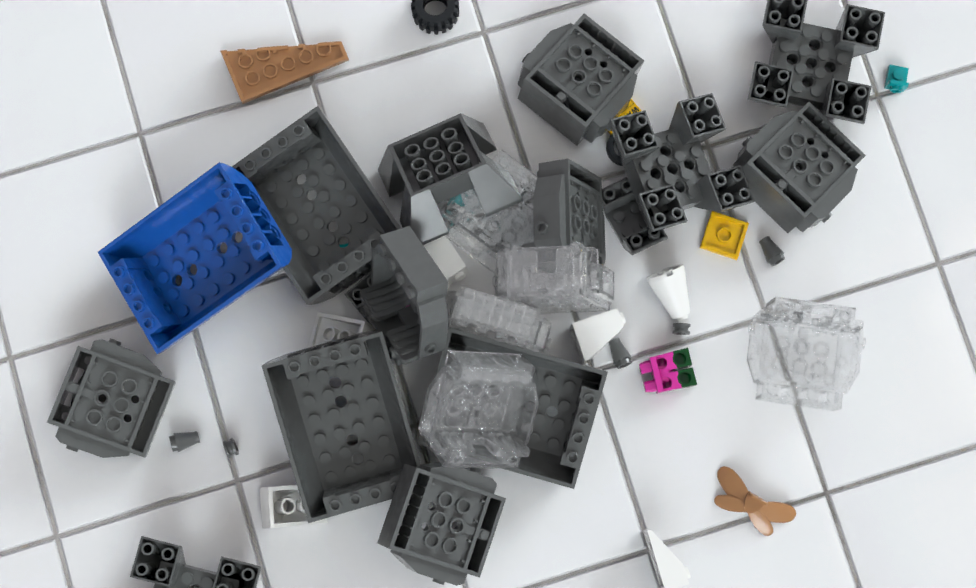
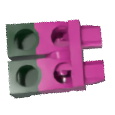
(662, 372)

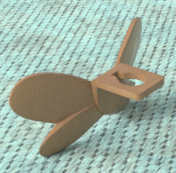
(741, 500)

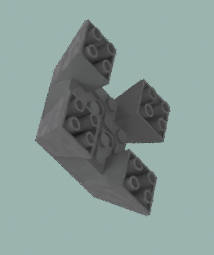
(830, 93)
(677, 164)
(440, 166)
(166, 567)

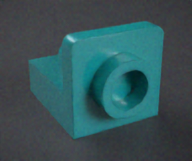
(896, 79)

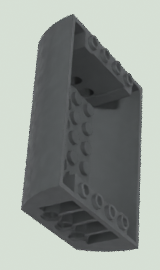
(344, 195)
(571, 387)
(318, 428)

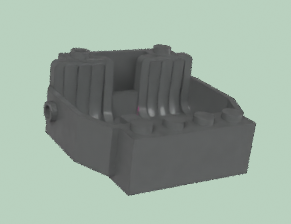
(595, 57)
(824, 160)
(568, 207)
(406, 297)
(101, 425)
(439, 549)

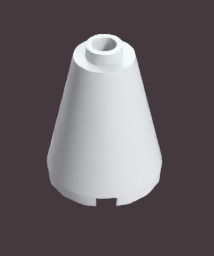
(672, 291)

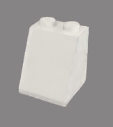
(447, 259)
(595, 332)

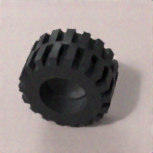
(435, 22)

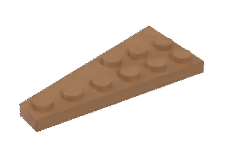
(272, 68)

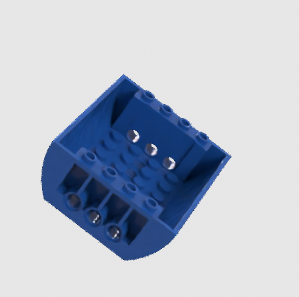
(187, 233)

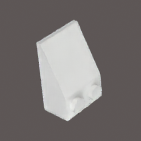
(333, 327)
(283, 507)
(667, 566)

